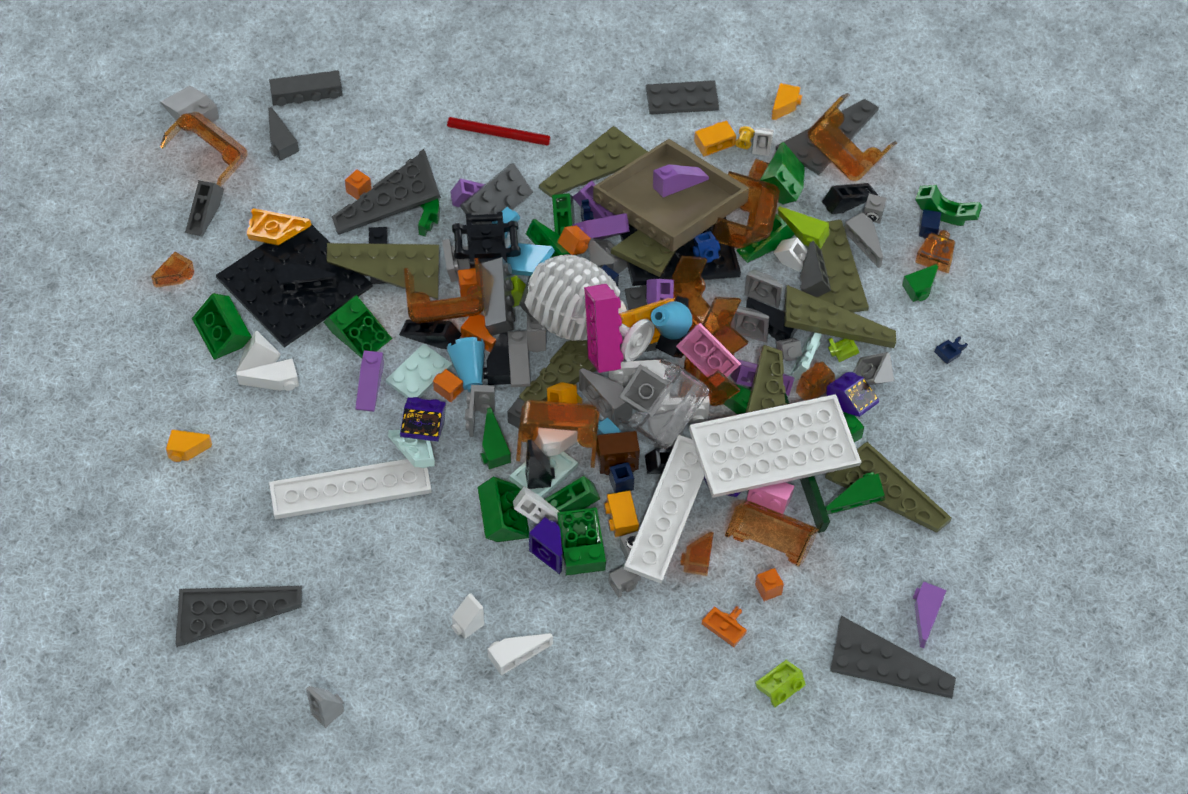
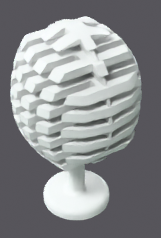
(558, 302)

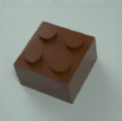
(617, 449)

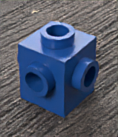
(706, 246)

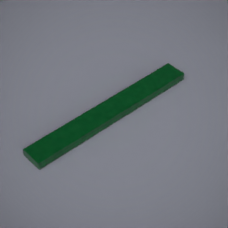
(814, 499)

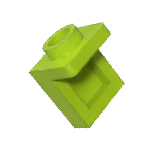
(843, 349)

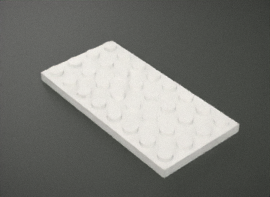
(774, 445)

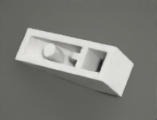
(273, 376)
(554, 440)
(534, 506)
(516, 650)

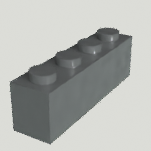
(305, 88)
(498, 296)

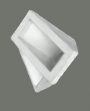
(257, 353)

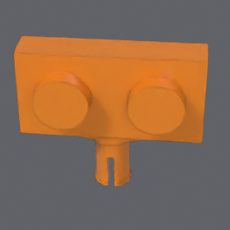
(725, 625)

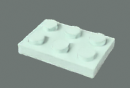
(418, 372)
(563, 466)

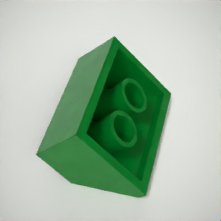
(221, 326)
(498, 512)

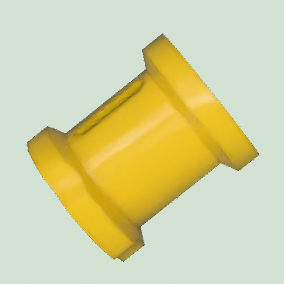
(745, 137)

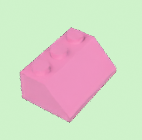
(707, 352)

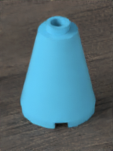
(672, 320)
(468, 360)

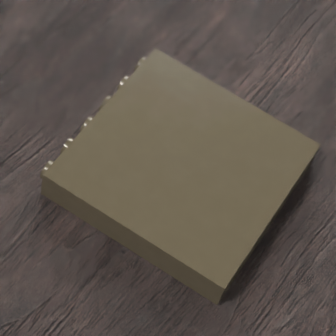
(678, 216)

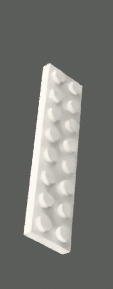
(348, 488)
(667, 512)

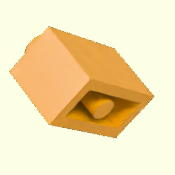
(715, 138)
(622, 513)

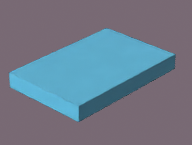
(529, 258)

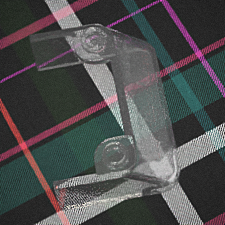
(671, 408)

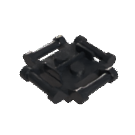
(485, 240)

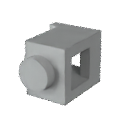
(790, 348)
(623, 580)

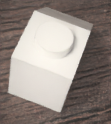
(762, 141)
(791, 253)
(468, 617)

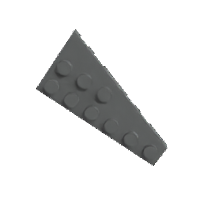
(854, 120)
(395, 193)
(219, 610)
(873, 658)

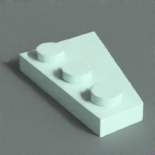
(808, 350)
(415, 450)

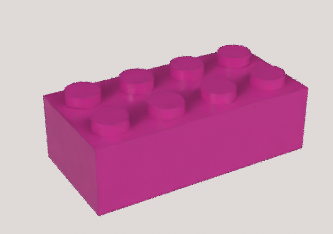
(603, 327)

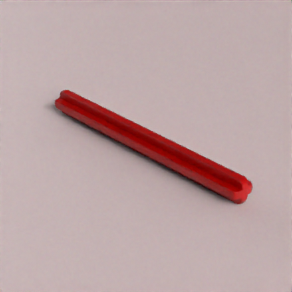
(498, 131)

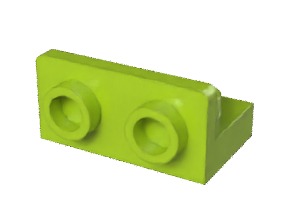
(781, 682)

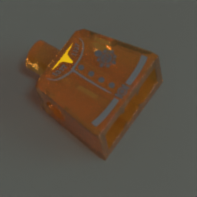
(937, 250)
(815, 381)

